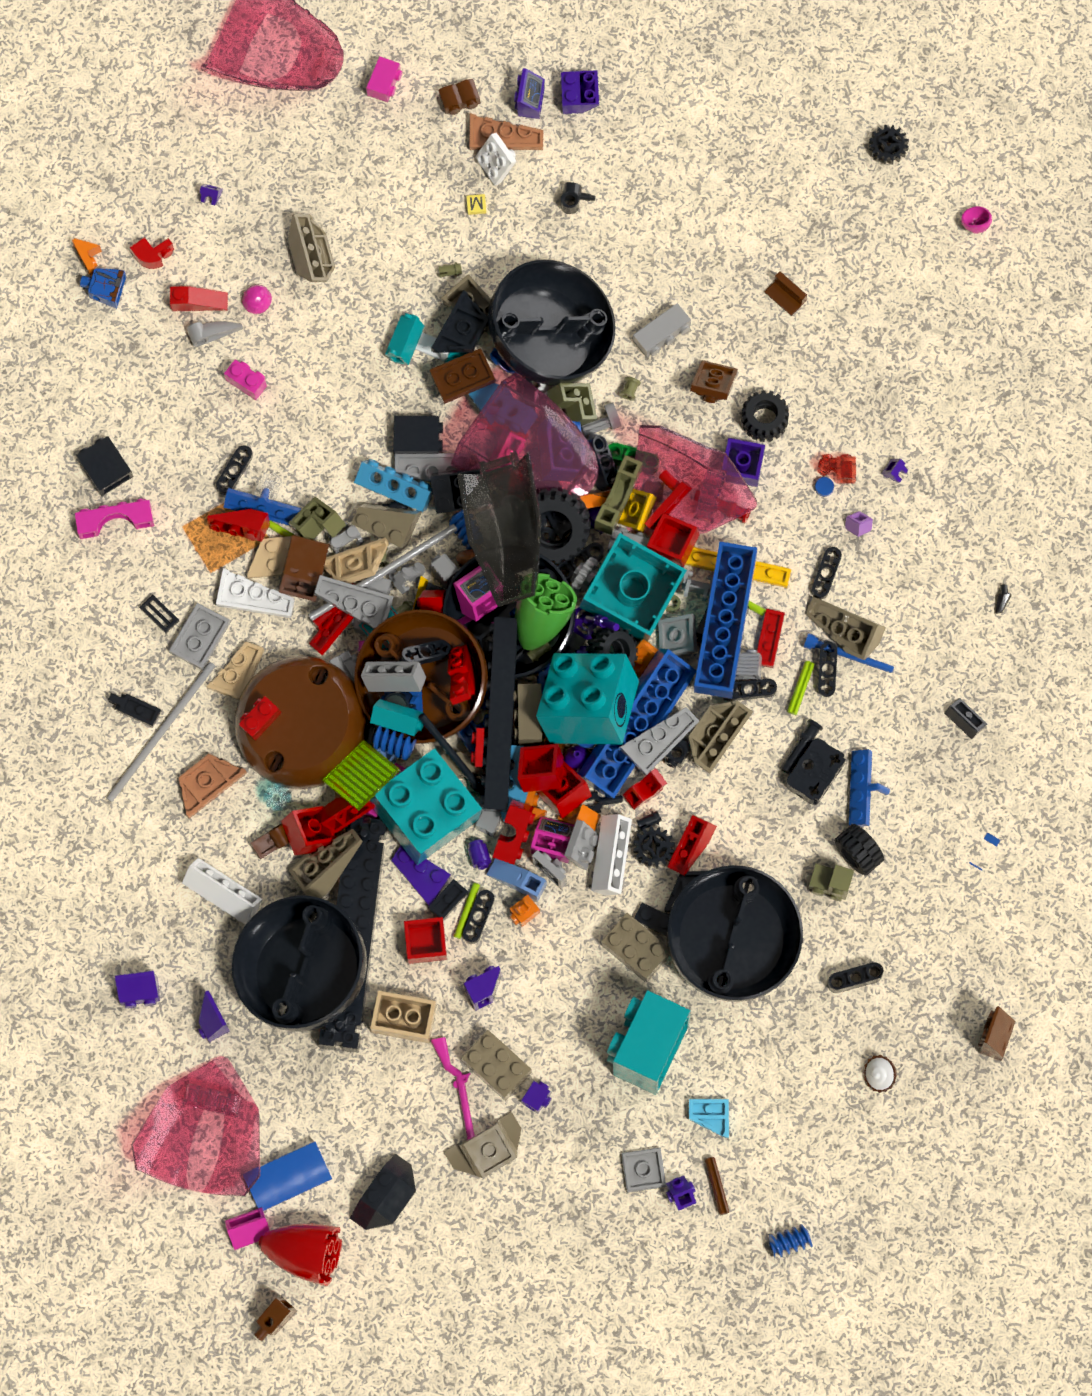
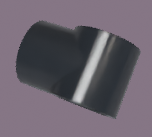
(573, 192)

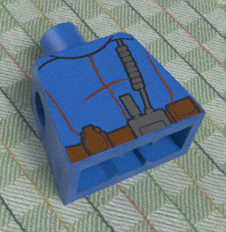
(105, 285)

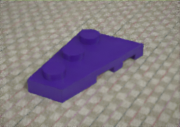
(425, 877)

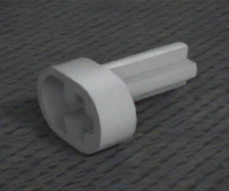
(604, 423)

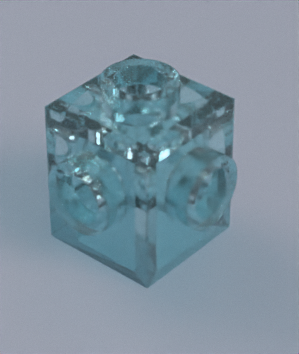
(285, 796)

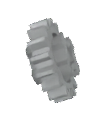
(584, 575)

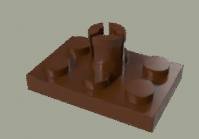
(462, 376)
(713, 381)

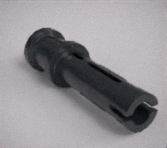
(802, 744)

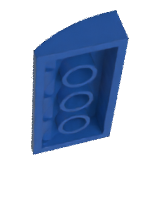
(290, 1176)

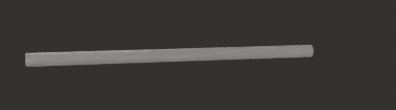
(392, 566)
(160, 732)

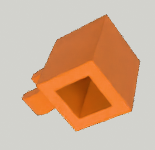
(524, 911)

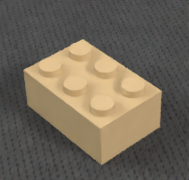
(403, 1017)

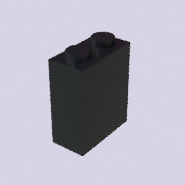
(417, 435)
(104, 465)

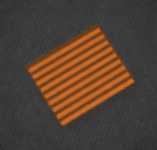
(217, 547)

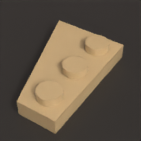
(238, 672)

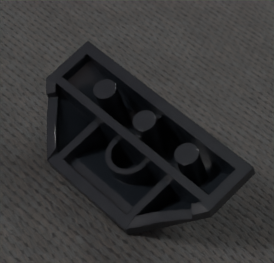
(386, 1195)

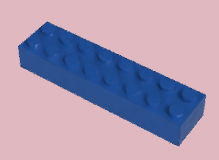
(725, 620)
(654, 699)

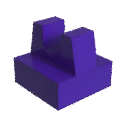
(210, 191)
(893, 468)

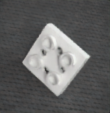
(498, 156)

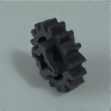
(880, 141)
(661, 846)

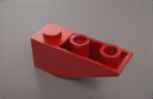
(242, 523)

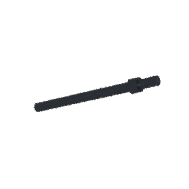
(476, 784)

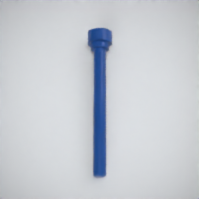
(813, 642)

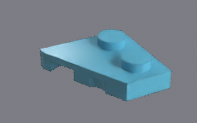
(711, 1114)

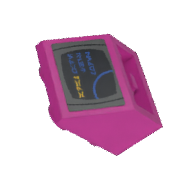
(474, 595)
(552, 838)

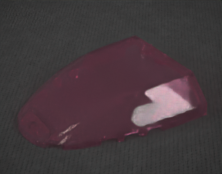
(275, 47)
(526, 421)

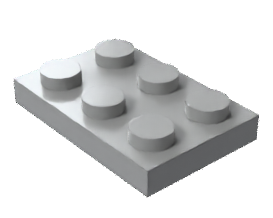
(200, 636)

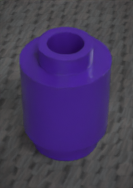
(479, 854)

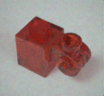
(843, 466)

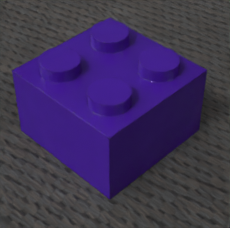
(747, 459)

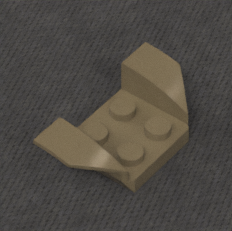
(488, 1149)

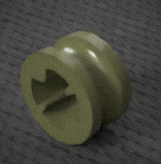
(670, 609)

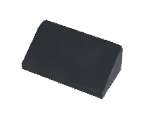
(965, 718)

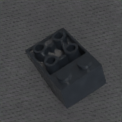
(447, 490)

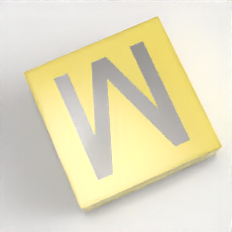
(476, 204)

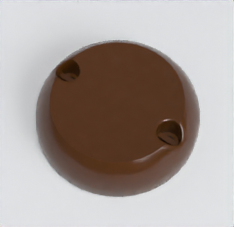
(417, 628)
(316, 723)

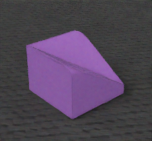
(858, 523)

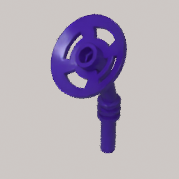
(592, 622)

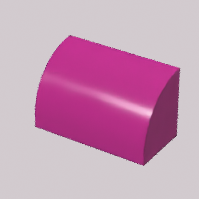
(247, 1228)

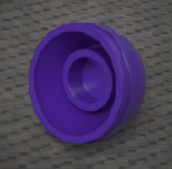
(576, 757)

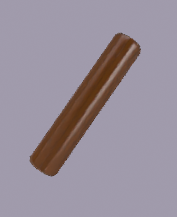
(717, 1186)

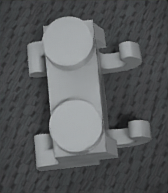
(344, 538)
(407, 574)
(696, 586)

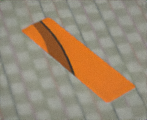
(595, 500)

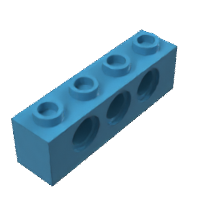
(366, 479)

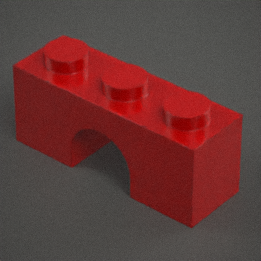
(518, 816)

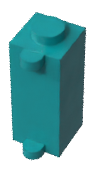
(405, 339)
(396, 717)

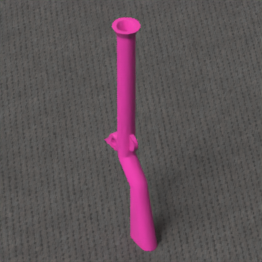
(441, 1049)

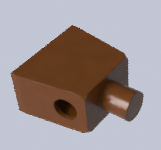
(280, 1311)

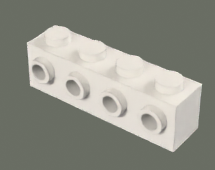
(611, 854)
(221, 891)

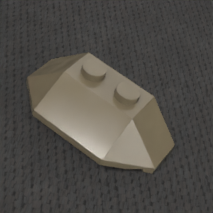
(310, 249)
(716, 732)

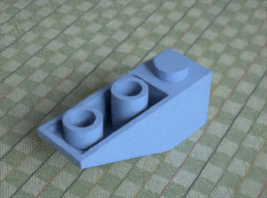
(518, 879)

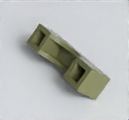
(619, 495)

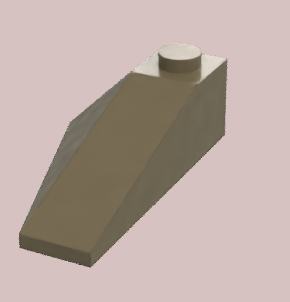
(852, 632)
(320, 871)

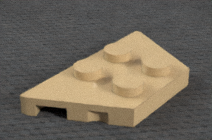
(270, 558)
(356, 562)

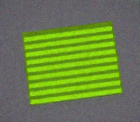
(361, 775)

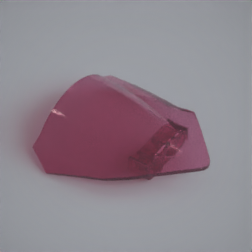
(717, 486)
(203, 1133)

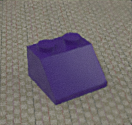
(138, 989)

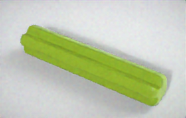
(800, 687)

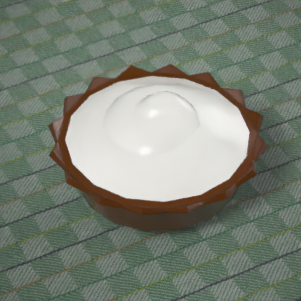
(880, 1073)

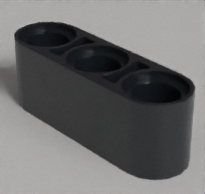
(606, 465)
(584, 555)
(862, 971)

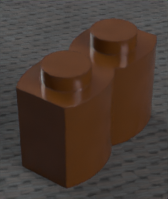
(459, 96)

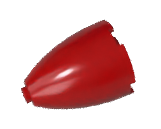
(302, 1250)

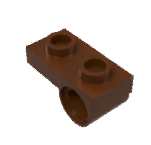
(270, 841)

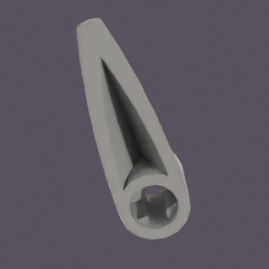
(208, 332)

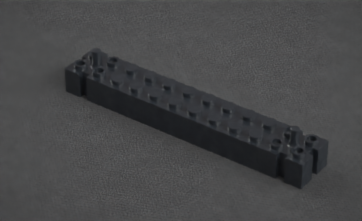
(359, 900)

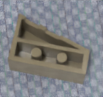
(387, 522)

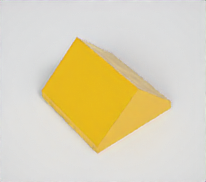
(637, 510)

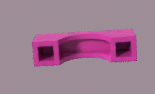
(91, 521)

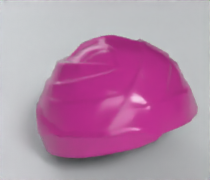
(976, 219)
(256, 299)

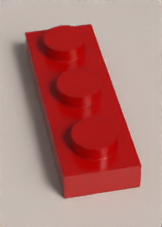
(330, 631)
(770, 637)

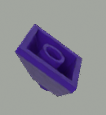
(211, 1020)

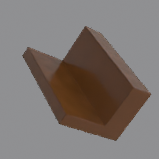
(786, 294)

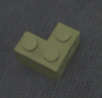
(576, 399)
(317, 518)
(831, 881)

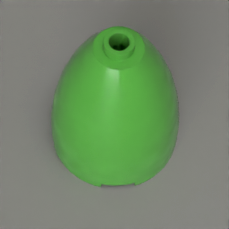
(545, 613)

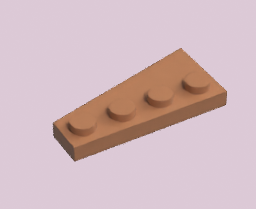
(513, 136)

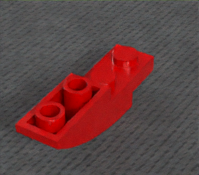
(461, 675)

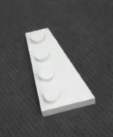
(250, 596)

